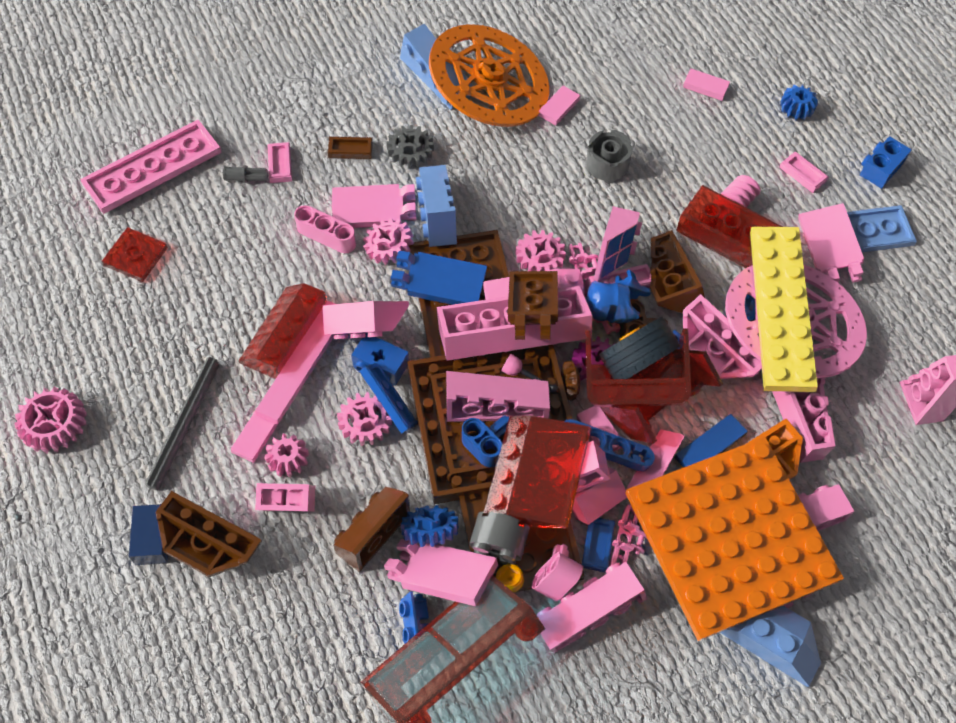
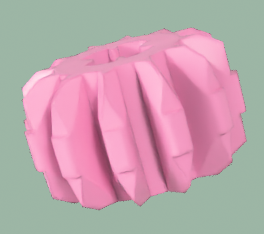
(277, 455)

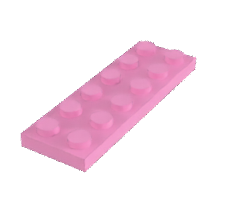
(150, 166)

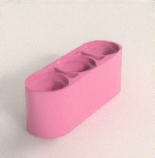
(312, 223)

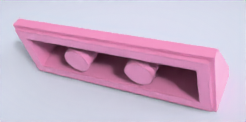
(664, 451)

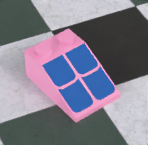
(618, 241)

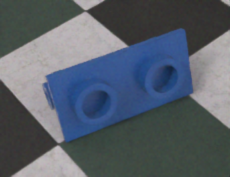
(413, 609)

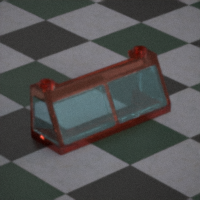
(448, 652)

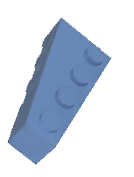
(416, 53)
(438, 206)

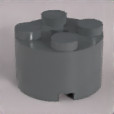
(609, 155)
(499, 537)

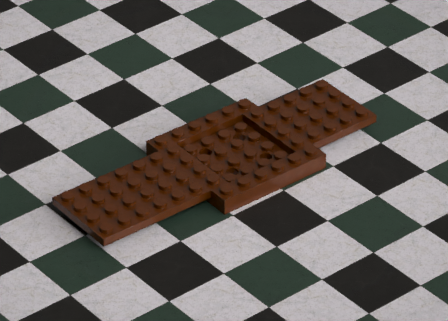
(450, 466)

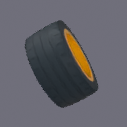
(639, 349)

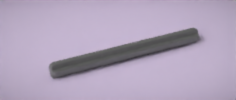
(182, 424)

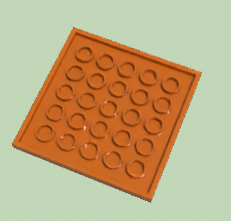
(732, 537)

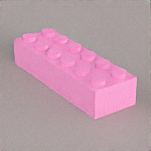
(484, 326)

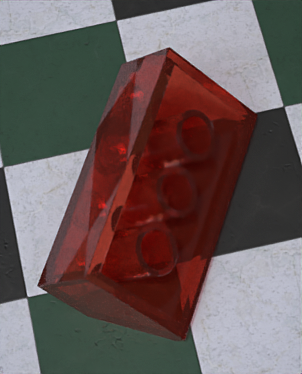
(721, 225)
(283, 329)

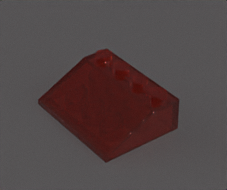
(538, 471)

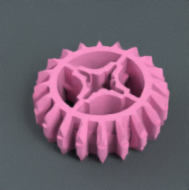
(46, 433)

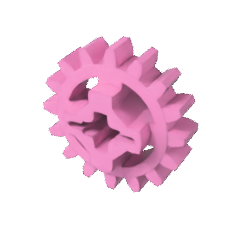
(387, 240)
(540, 252)
(364, 419)

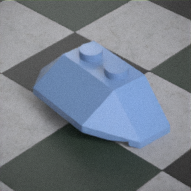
(782, 641)

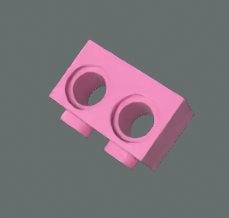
(285, 497)

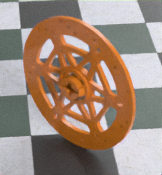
(488, 75)

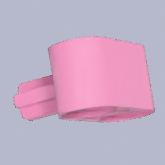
(557, 574)

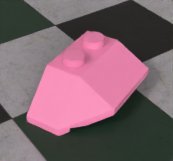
(712, 333)

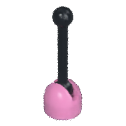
(513, 367)

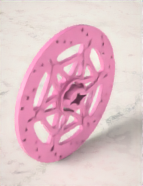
(847, 351)

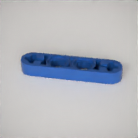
(608, 439)

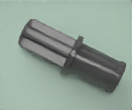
(245, 174)

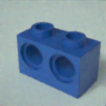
(884, 162)

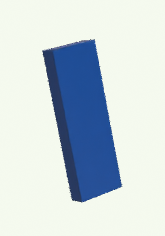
(388, 397)
(712, 442)

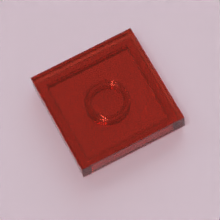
(134, 254)

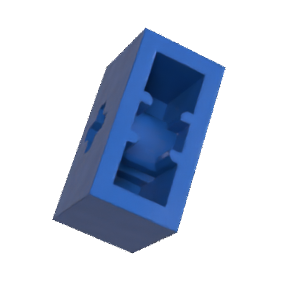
(388, 356)

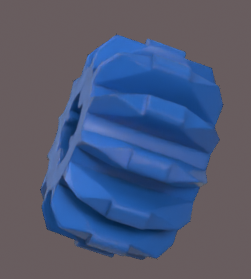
(799, 102)

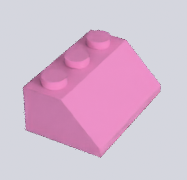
(362, 318)

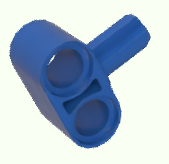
(487, 439)

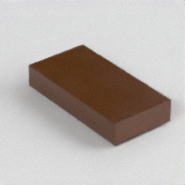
(350, 147)

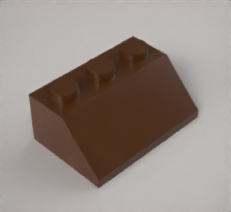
(372, 527)

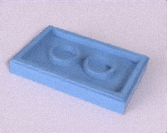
(882, 228)

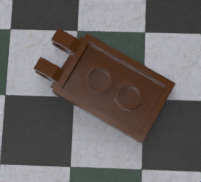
(533, 301)

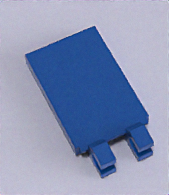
(439, 278)

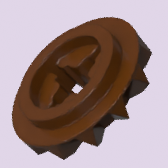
(571, 380)

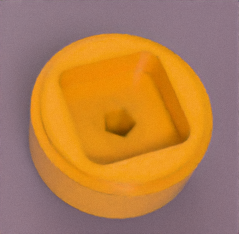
(511, 577)

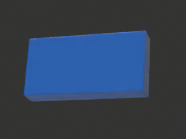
(598, 545)

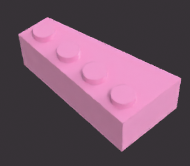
(932, 391)
(494, 396)
(810, 418)
(590, 606)

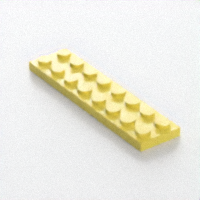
(782, 310)

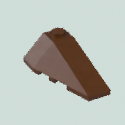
(672, 276)

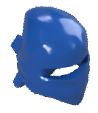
(612, 301)

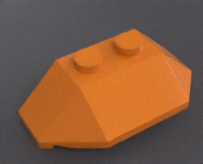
(786, 445)

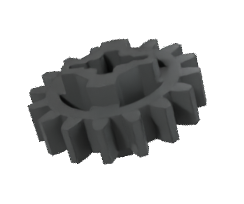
(410, 146)

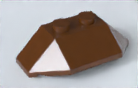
(202, 537)

